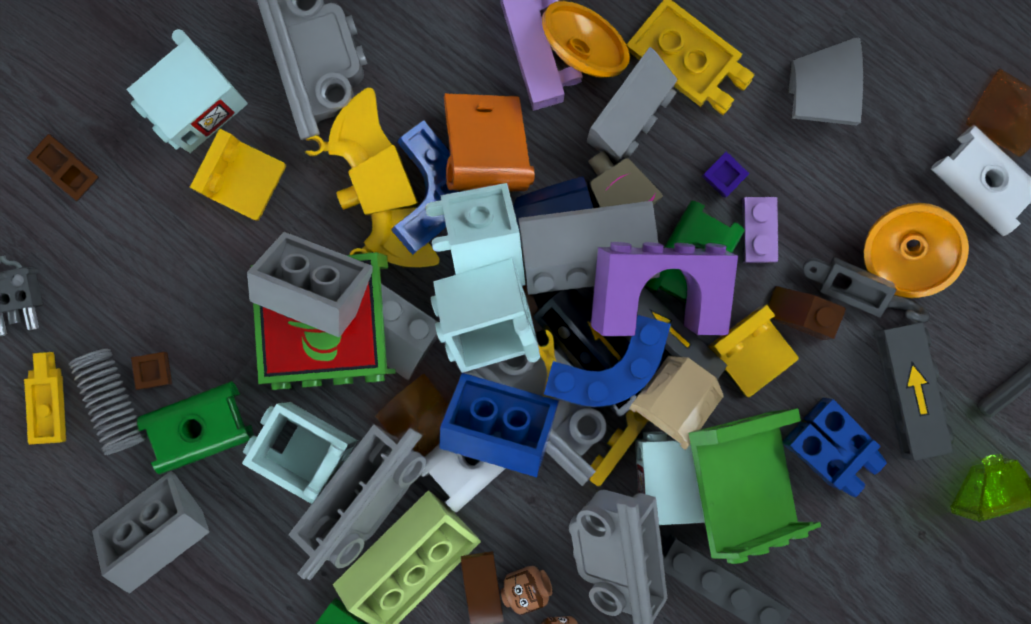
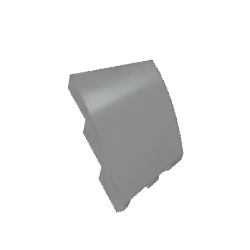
(829, 84)

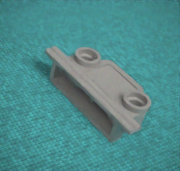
(313, 58)
(574, 425)
(358, 499)
(621, 554)

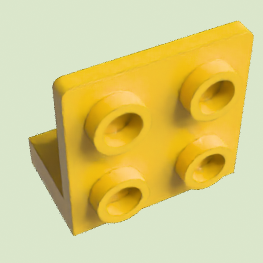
(238, 175)
(754, 351)

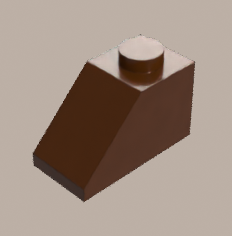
(806, 312)

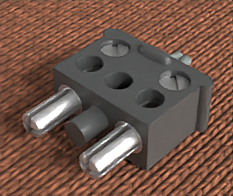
(13, 287)

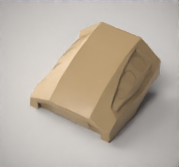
(679, 398)

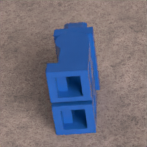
(840, 448)

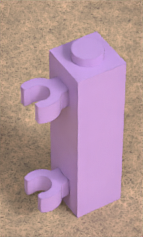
(534, 53)

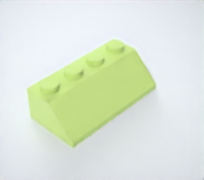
(406, 562)

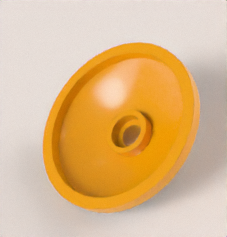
(585, 39)
(928, 265)

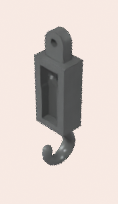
(865, 291)

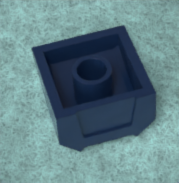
(557, 198)

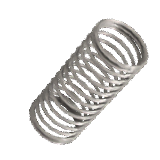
(88, 360)

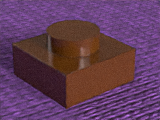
(151, 370)

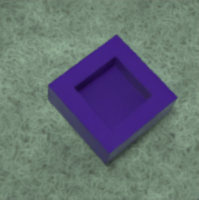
(725, 174)

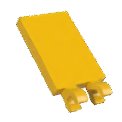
(692, 54)

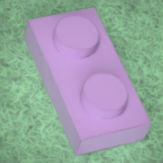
(761, 229)

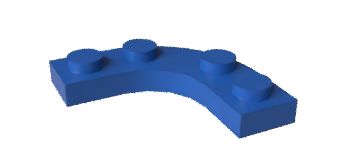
(431, 159)
(616, 383)

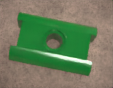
(696, 229)
(171, 431)

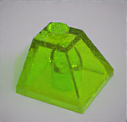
(993, 489)

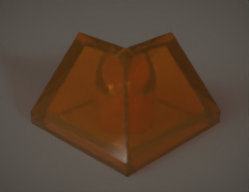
(1005, 113)
(419, 408)

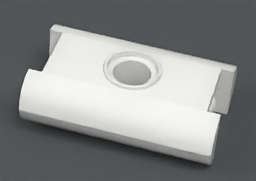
(966, 177)
(458, 477)

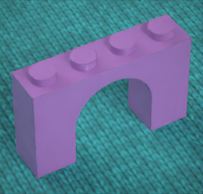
(626, 269)

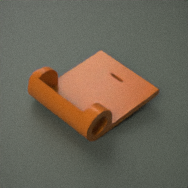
(486, 143)

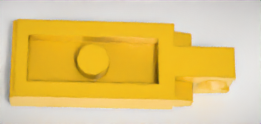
(45, 401)
(620, 443)

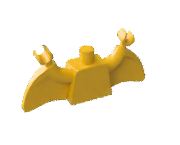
(377, 179)

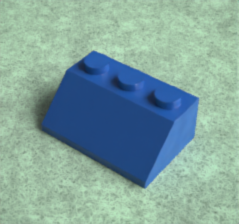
(498, 424)

